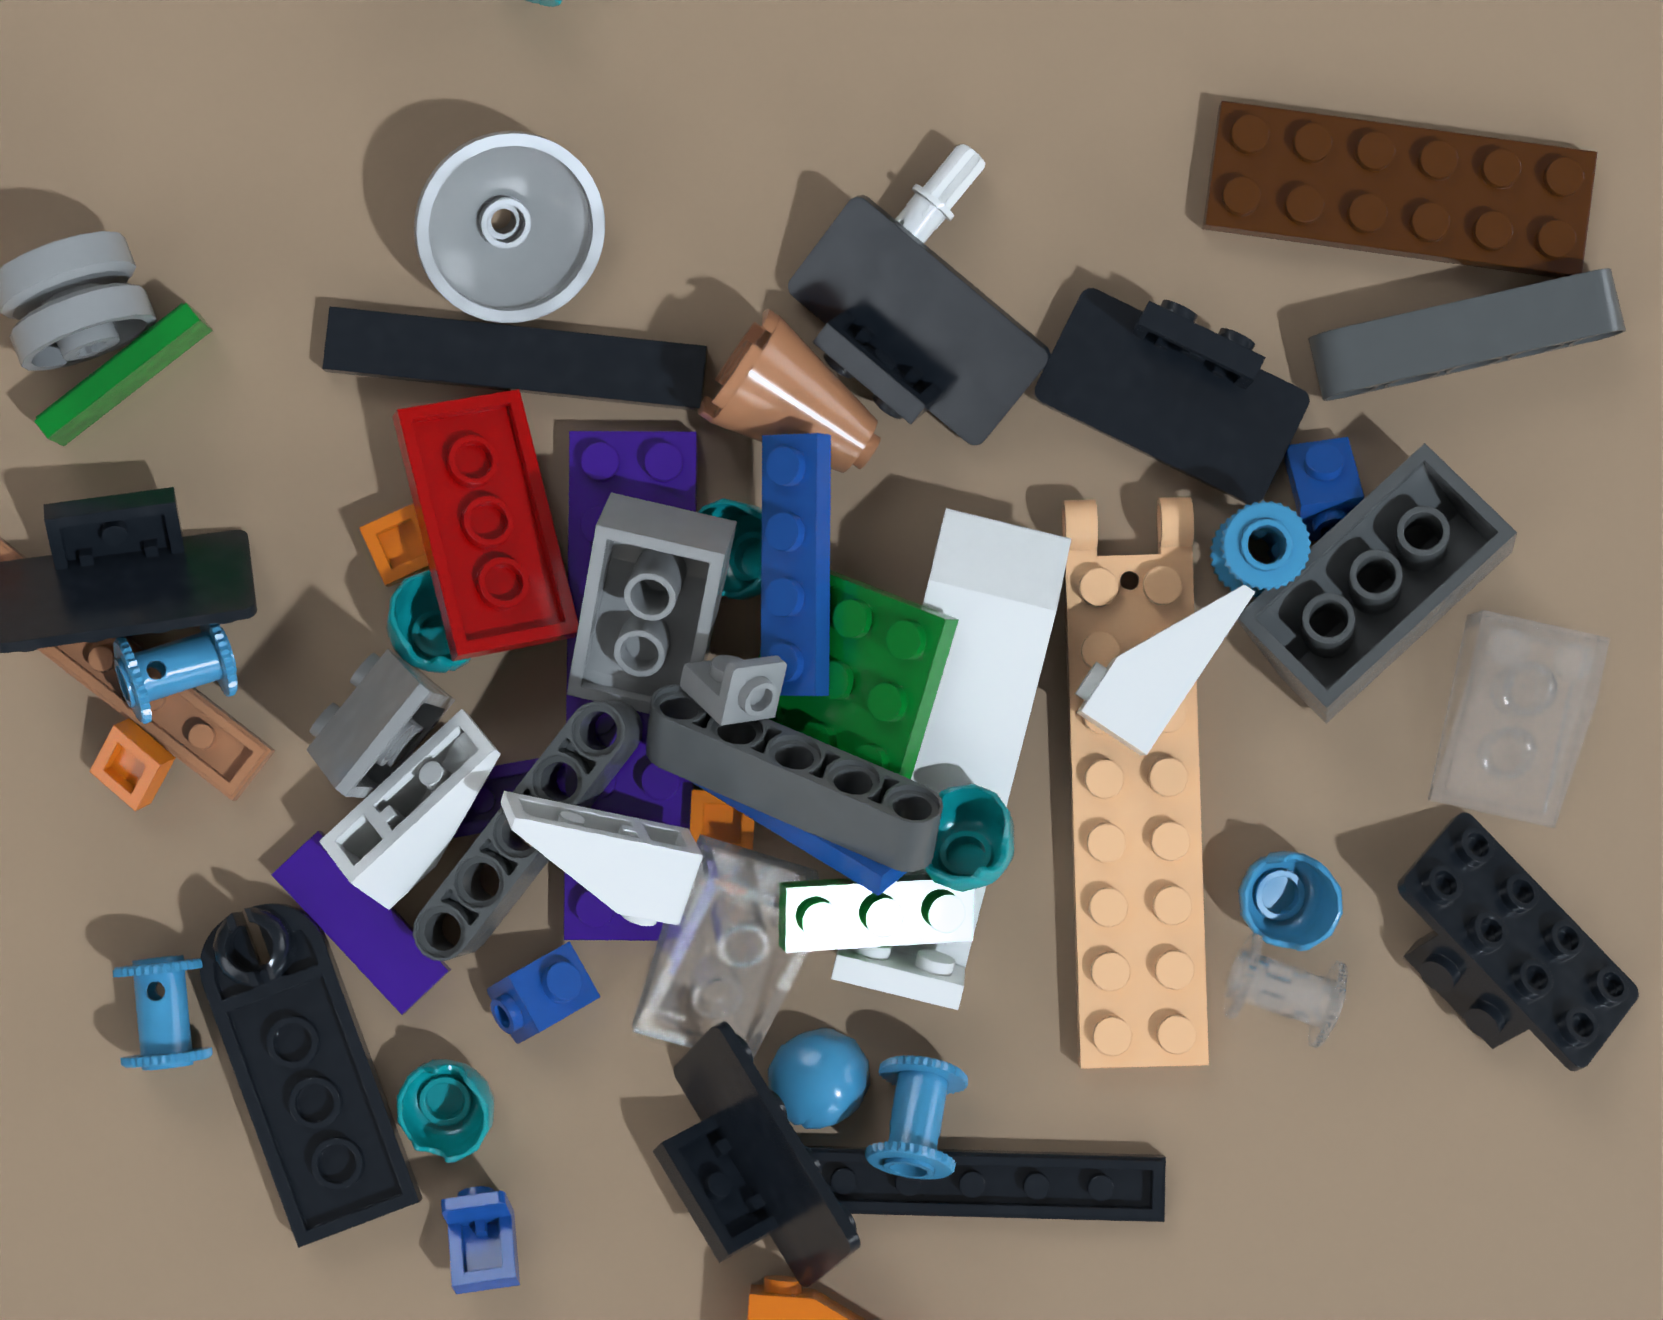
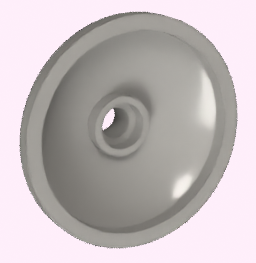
(542, 251)

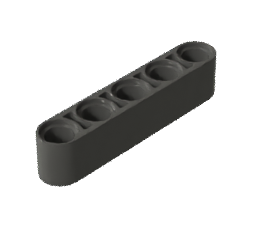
(1467, 334)
(797, 781)
(504, 849)

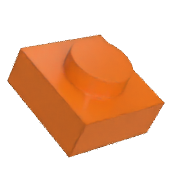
(396, 545)
(132, 764)
(719, 820)

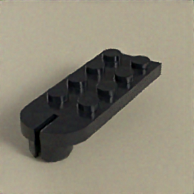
(305, 1073)

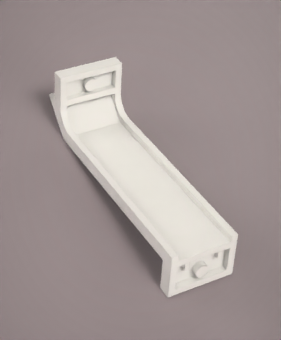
(1006, 595)

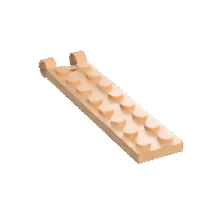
(1134, 814)

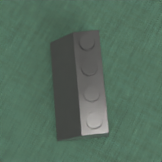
(1378, 582)

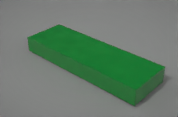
(122, 374)

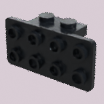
(913, 325)
(1174, 392)
(122, 573)
(1509, 950)
(746, 1166)

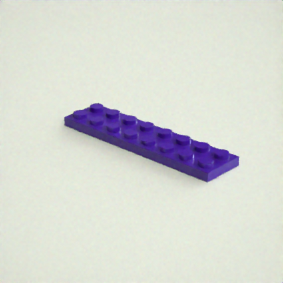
(658, 470)

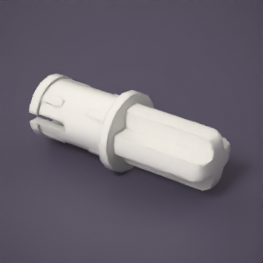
(935, 199)

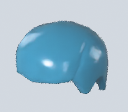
(1290, 900)
(819, 1077)

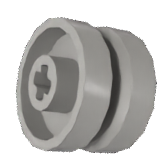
(73, 300)

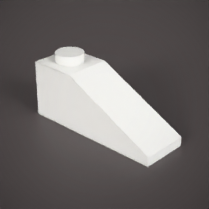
(1149, 682)
(413, 813)
(623, 860)

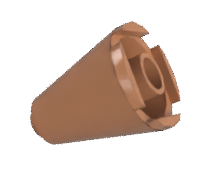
(783, 387)

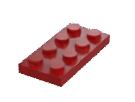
(485, 524)

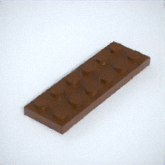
(1399, 190)

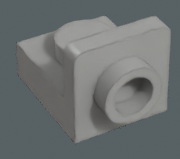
(735, 688)

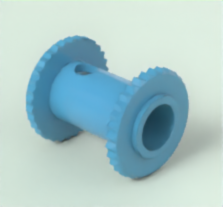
(1286, 542)
(181, 664)
(162, 1020)
(916, 1117)

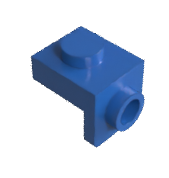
(1323, 483)
(541, 993)
(481, 1240)

